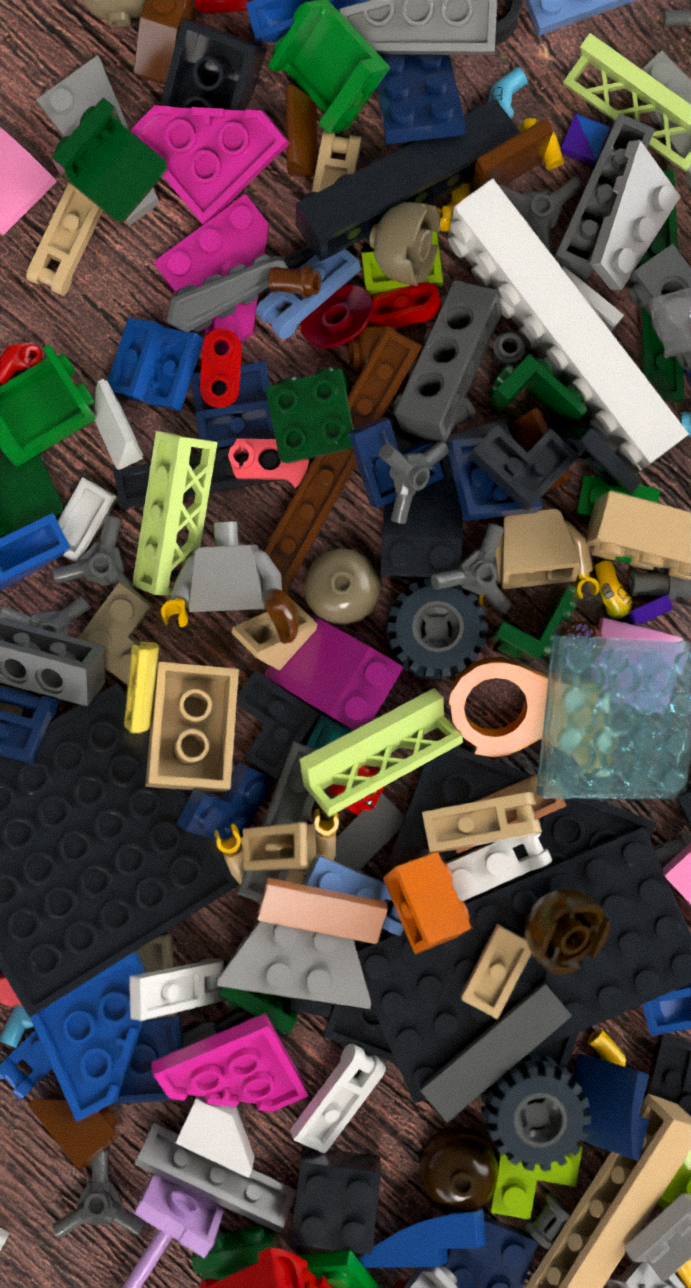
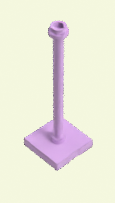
(178, 1216)

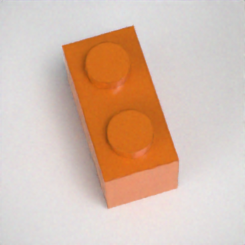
(427, 902)

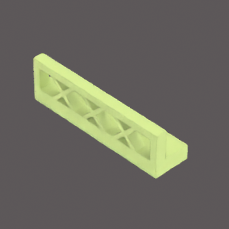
(641, 86)
(166, 515)
(373, 747)

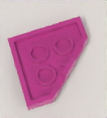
(210, 151)
(220, 244)
(234, 1067)

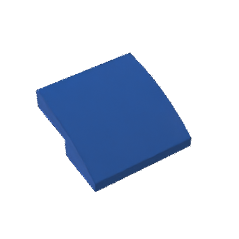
(154, 364)

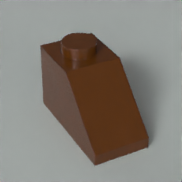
(158, 36)
(80, 1139)

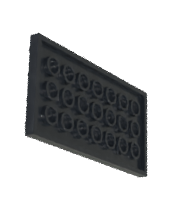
(640, 961)

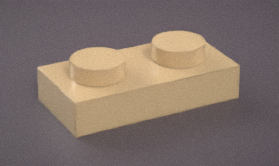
(496, 971)

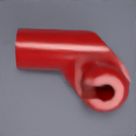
(18, 358)

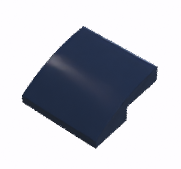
(245, 418)
(614, 1105)

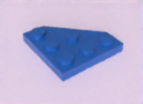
(92, 1037)

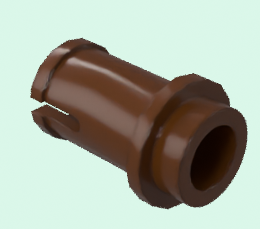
(300, 281)

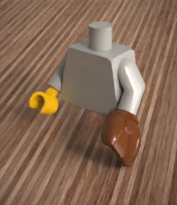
(232, 579)

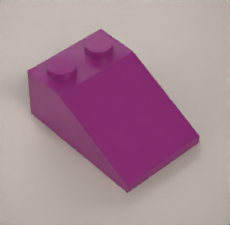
(338, 675)

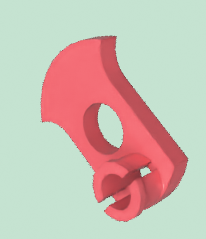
(252, 469)

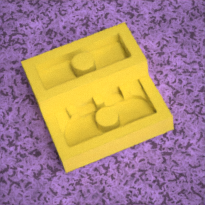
(141, 686)

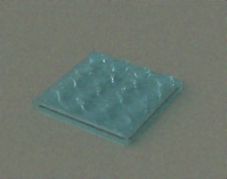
(616, 719)

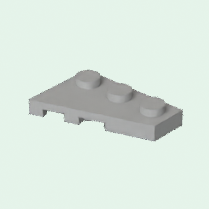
(639, 211)

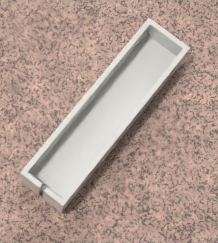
(562, 326)

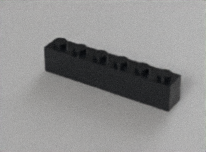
(414, 173)

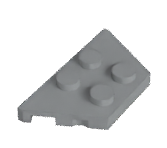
(298, 966)

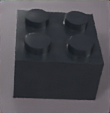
(336, 1200)

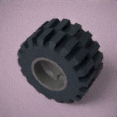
(435, 630)
(546, 1125)

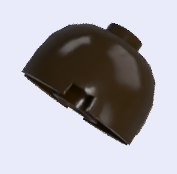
(565, 929)
(459, 1169)

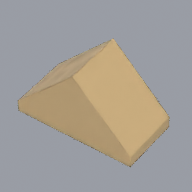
(263, 641)
(275, 847)

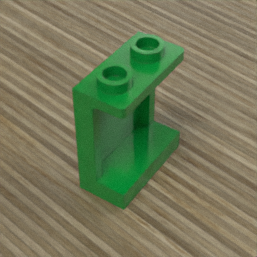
(329, 63)
(42, 408)

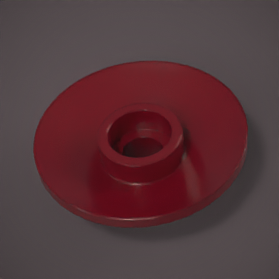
(338, 318)

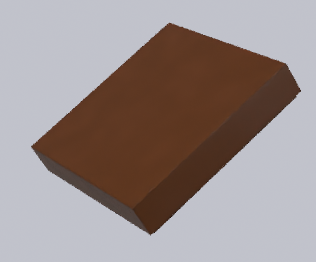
(513, 156)

